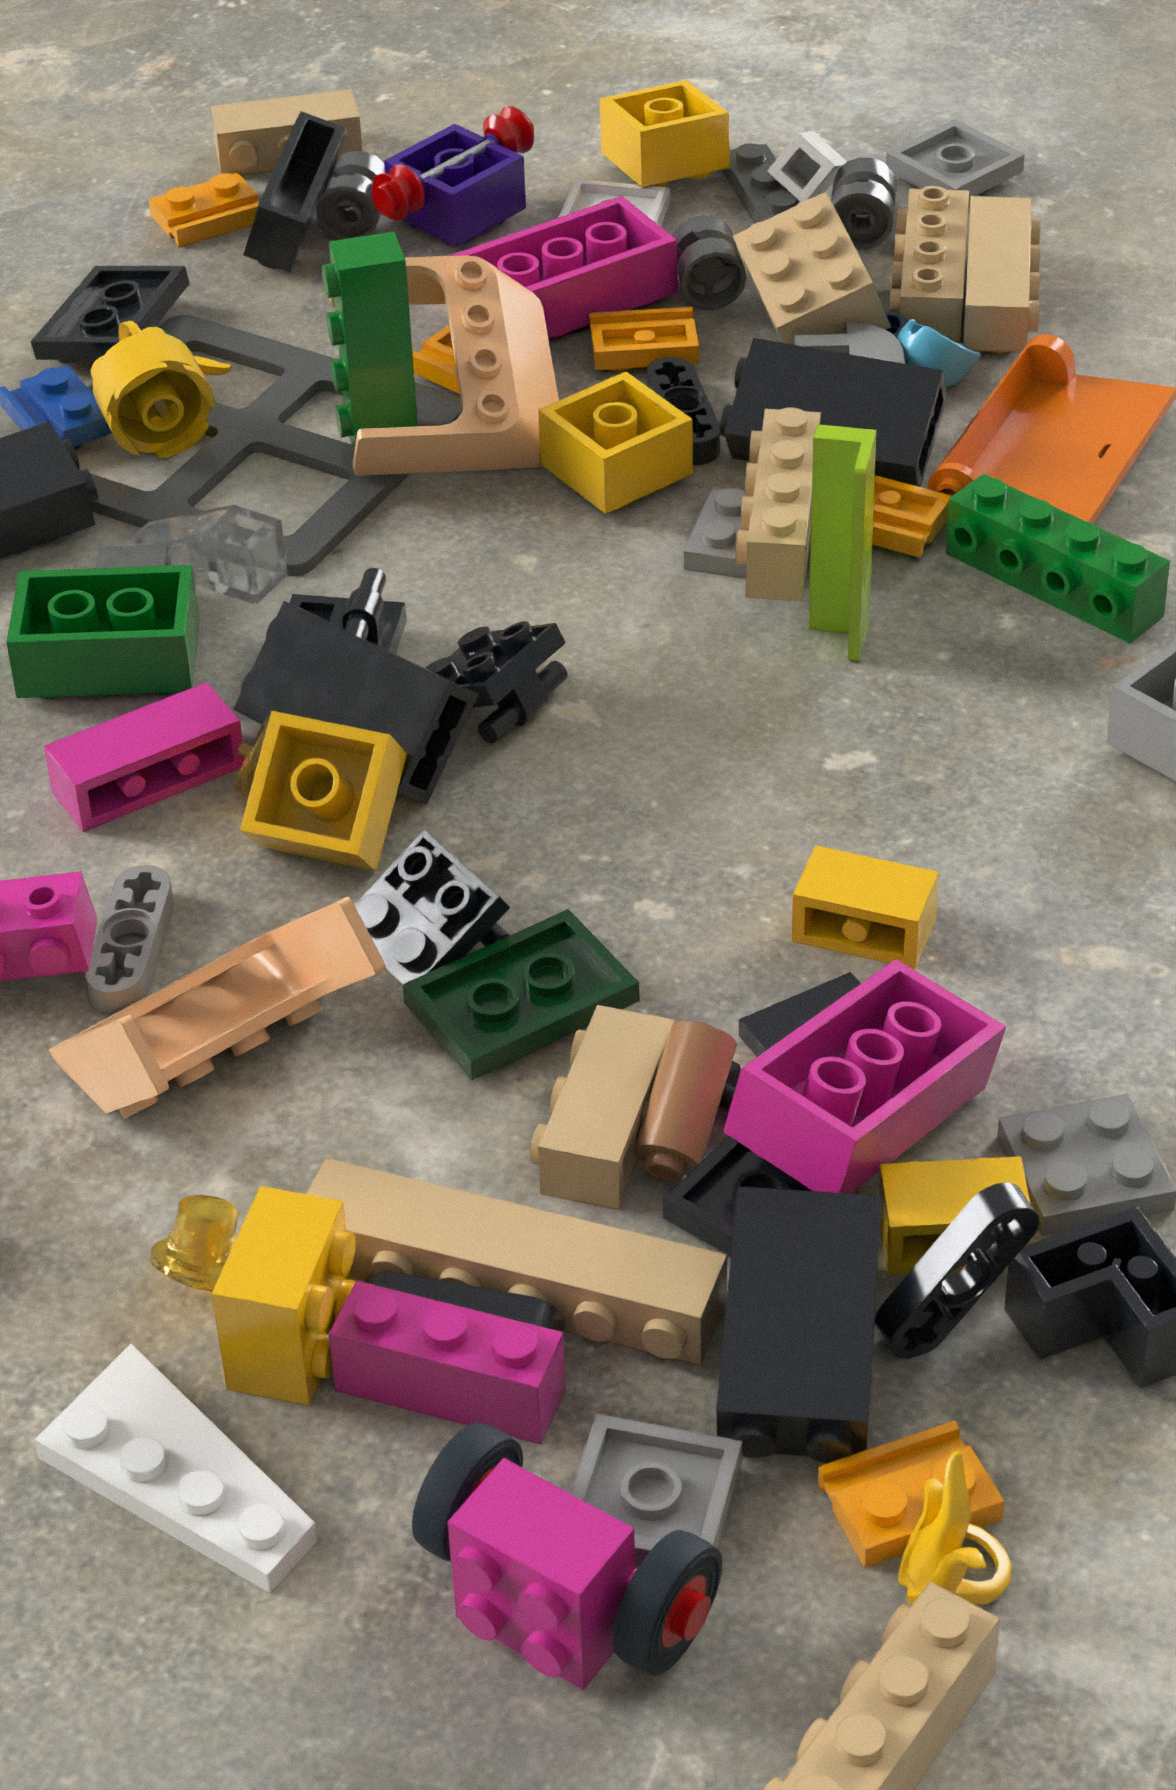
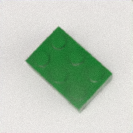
(103, 631)

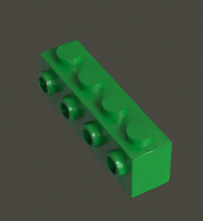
(372, 334)
(1057, 557)

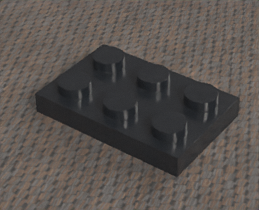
(104, 299)

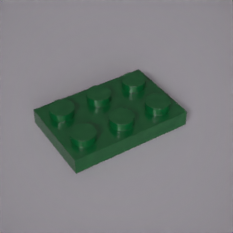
(519, 993)

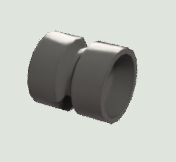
(346, 199)
(865, 200)
(708, 262)

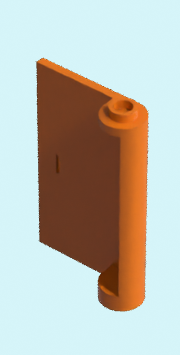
(1056, 431)

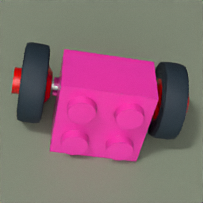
(554, 1569)

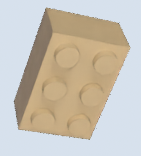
(809, 272)

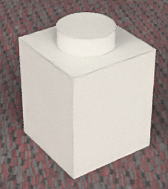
(807, 166)

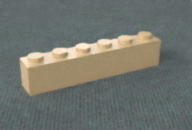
(598, 1276)

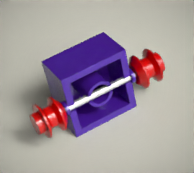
(459, 180)

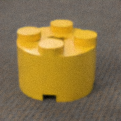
(152, 394)

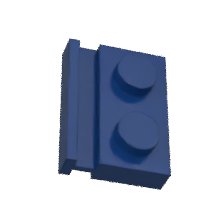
(59, 398)

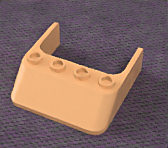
(500, 371)
(217, 1007)

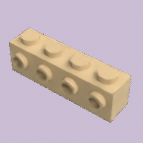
(931, 259)
(1001, 274)
(778, 506)
(904, 1701)

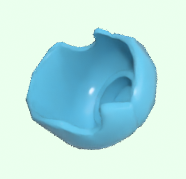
(932, 350)

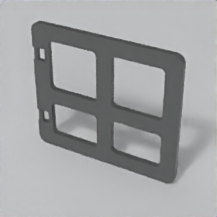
(262, 430)

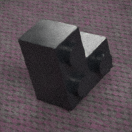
(1097, 1283)

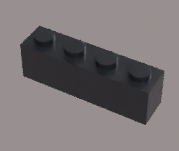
(293, 192)

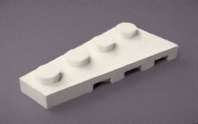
(174, 1468)

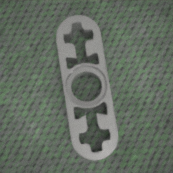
(124, 918)

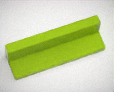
(842, 532)

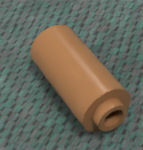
(684, 1099)

